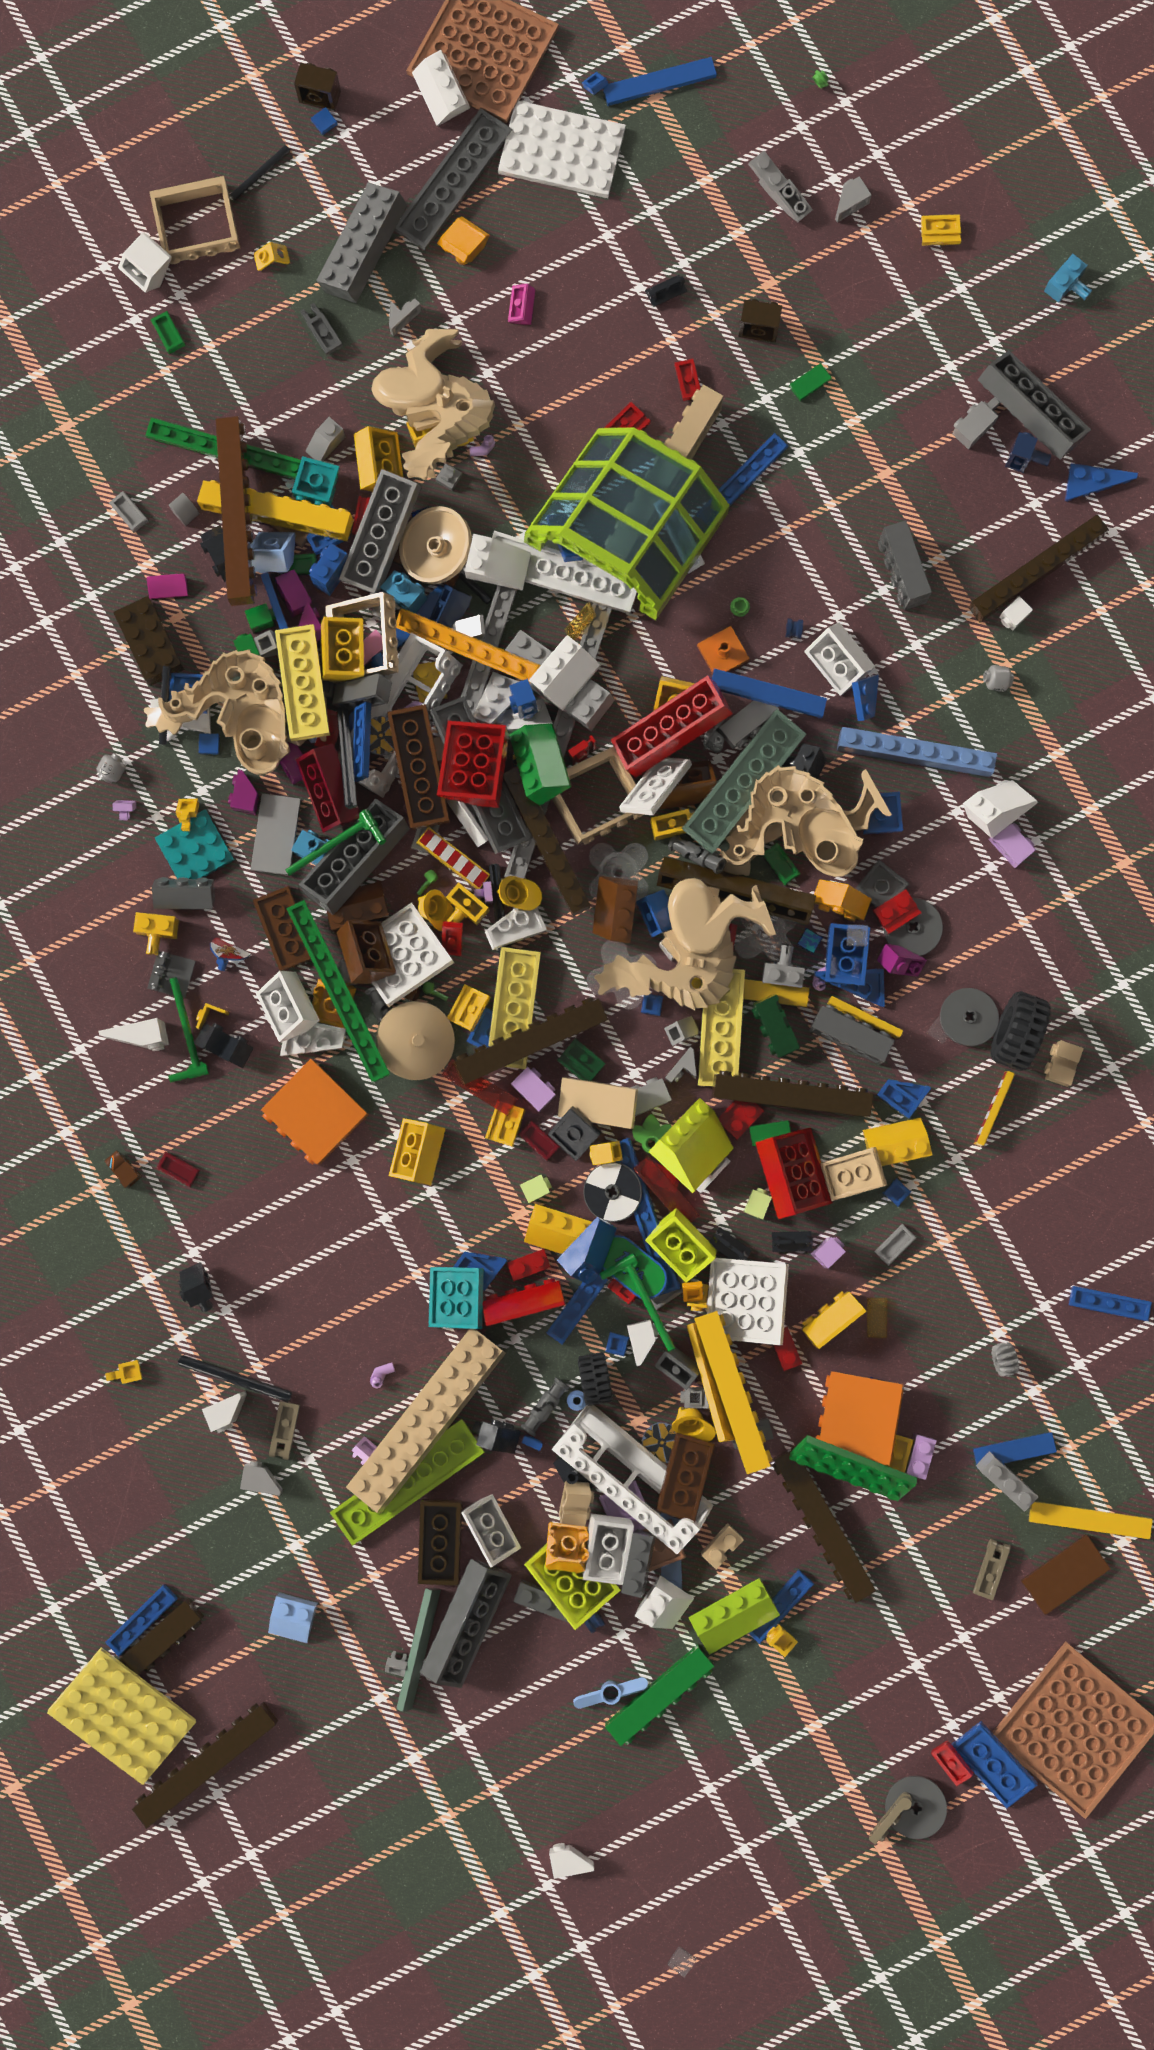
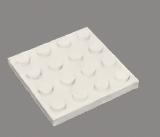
(414, 953)
(749, 1298)

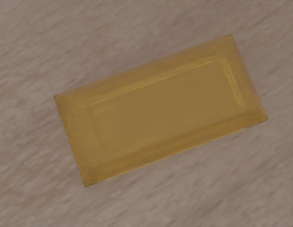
(580, 621)
(876, 1317)

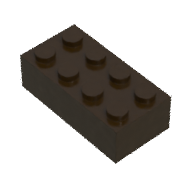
(148, 639)
(439, 1542)

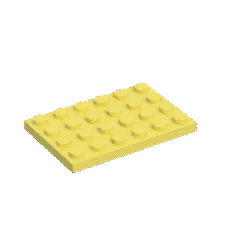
(121, 1716)

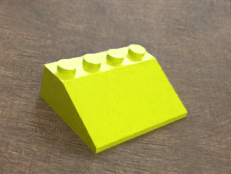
(693, 1146)
(569, 1592)

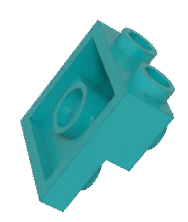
(315, 481)

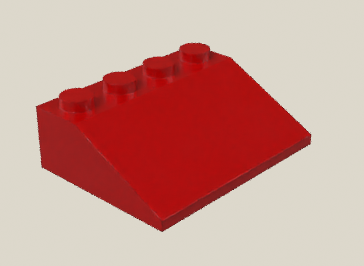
(473, 763)
(793, 1172)
(524, 1302)

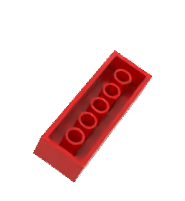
(671, 726)

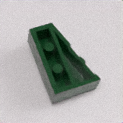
(775, 1026)

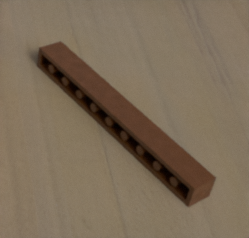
(235, 512)

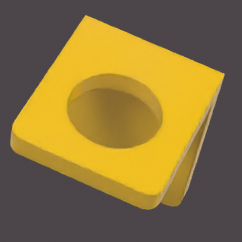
(268, 255)
(202, 1014)
(699, 1305)

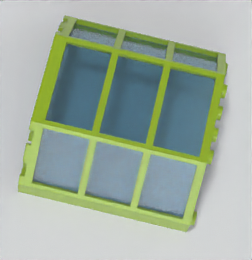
(633, 513)

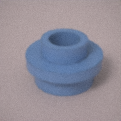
(571, 1396)

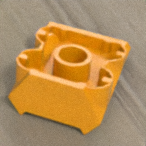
(463, 240)
(324, 1006)
(567, 1547)

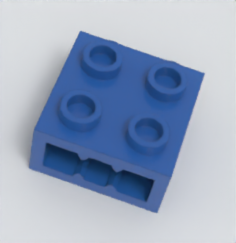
(327, 571)

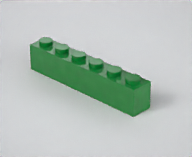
(659, 1694)

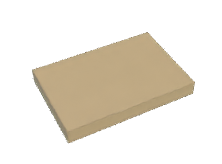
(853, 1174)

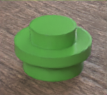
(821, 79)
(740, 606)

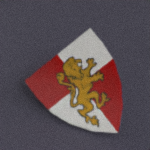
(226, 952)

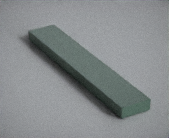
(418, 1649)

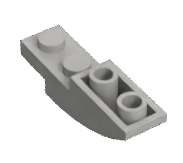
(779, 188)

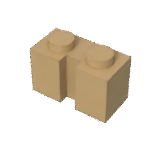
(1063, 1063)
(575, 1503)
(726, 1539)

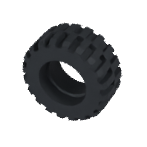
(1020, 1031)

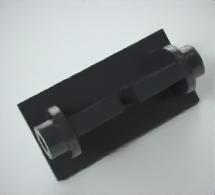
(666, 290)
(792, 1241)
(729, 1245)

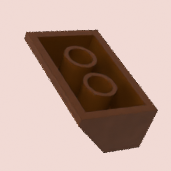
(693, 786)
(364, 904)
(615, 908)
(365, 951)

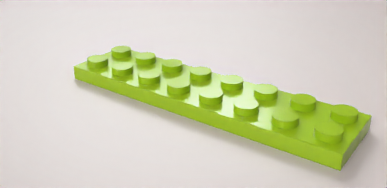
(449, 1455)

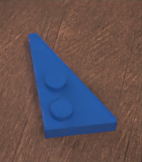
(1090, 479)
(872, 991)

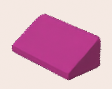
(521, 304)
(167, 586)

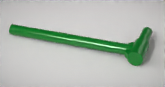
(365, 821)
(197, 1068)
(628, 1265)

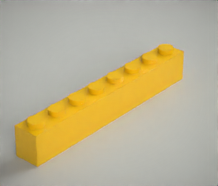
(284, 512)
(732, 1392)

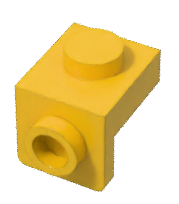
(781, 1640)

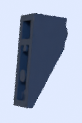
(450, 606)

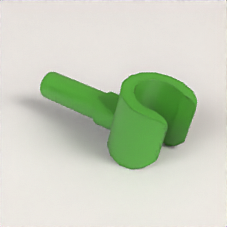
(431, 877)
(428, 989)

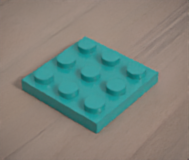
(196, 851)
(456, 1297)

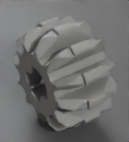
(1005, 1359)

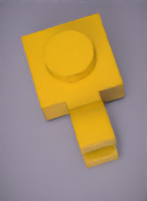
(185, 810)
(127, 1372)

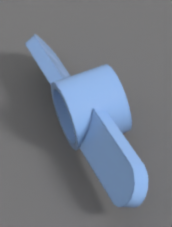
(624, 1689)

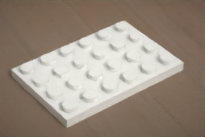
(562, 149)

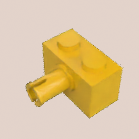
(466, 905)
(155, 927)

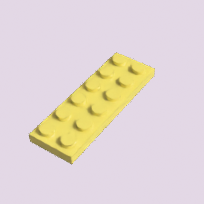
(302, 682)
(514, 995)
(722, 1033)

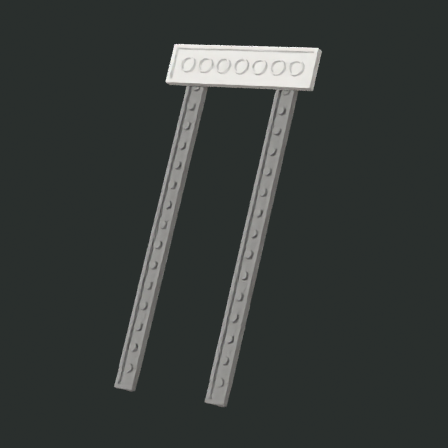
(574, 579)

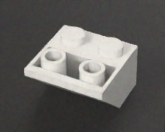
(145, 263)

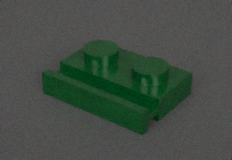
(581, 1061)

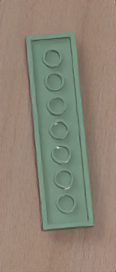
(733, 791)

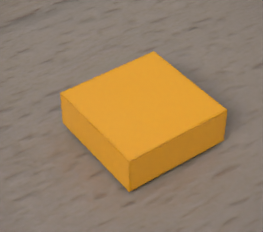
(692, 1291)

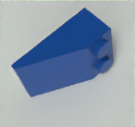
(844, 962)
(589, 1251)

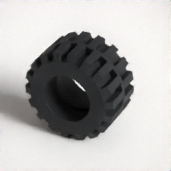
(595, 1379)

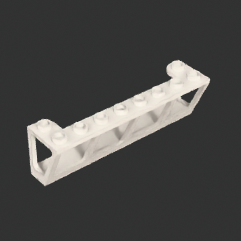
(408, 660)
(639, 1461)

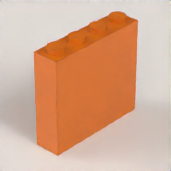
(314, 1112)
(861, 1415)

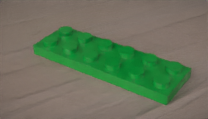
(852, 1468)

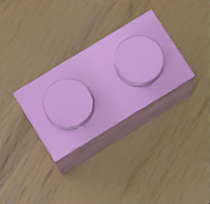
(1013, 844)
(533, 1089)
(828, 1251)
(920, 1456)

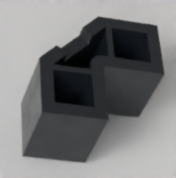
(214, 544)
(223, 1045)

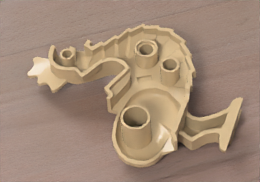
(431, 400)
(250, 711)
(809, 822)
(698, 944)

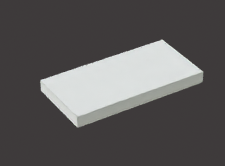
(655, 786)

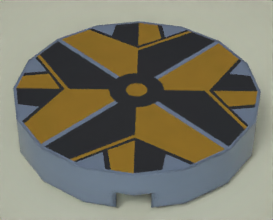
(380, 736)
(659, 1440)

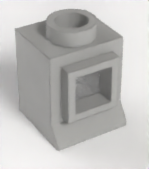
(694, 1398)

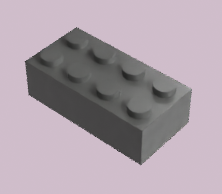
(904, 565)
(851, 1035)

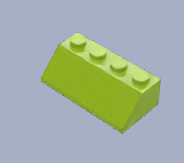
(734, 1616)

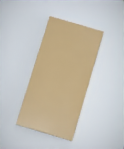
(599, 1102)

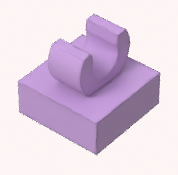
(124, 807)
(485, 893)
(364, 1449)

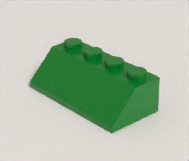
(540, 762)

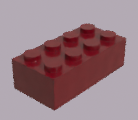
(324, 784)

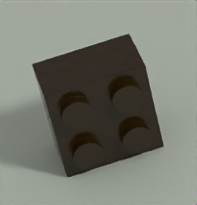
(317, 86)
(760, 320)

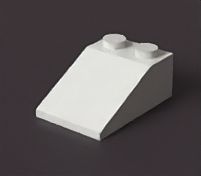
(497, 562)
(998, 806)
(145, 1034)
(608, 1548)

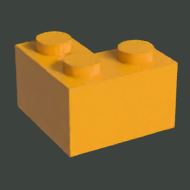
(842, 900)

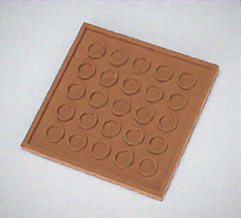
(490, 49)
(1075, 1730)

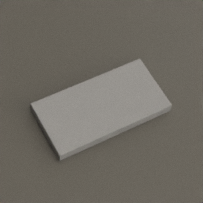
(275, 834)

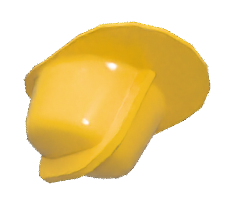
(519, 893)
(435, 908)
(691, 1423)

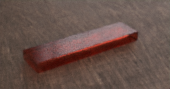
(483, 1090)
(664, 1188)

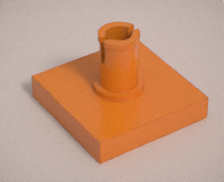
(723, 651)

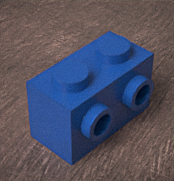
(523, 699)
(655, 912)

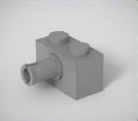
(783, 972)

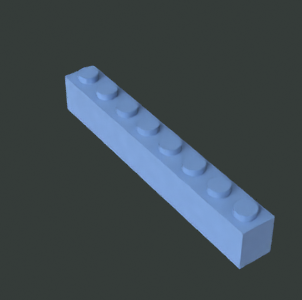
(916, 752)

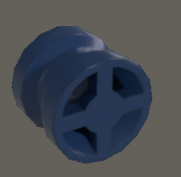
(794, 628)
(594, 1622)

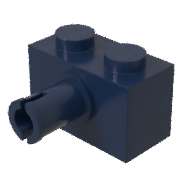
(1025, 451)

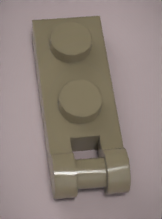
(284, 1429)
(991, 1570)
(890, 1818)

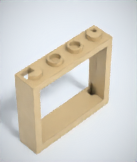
(188, 192)
(388, 624)
(582, 767)

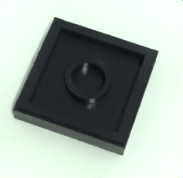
(574, 1133)

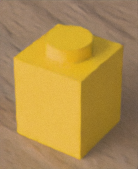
(606, 1153)

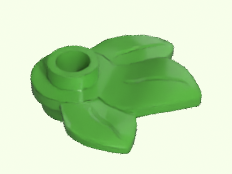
(650, 1131)

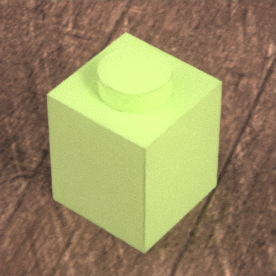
(536, 1188)
(758, 1203)

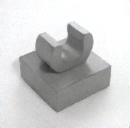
(448, 477)
(396, 1666)

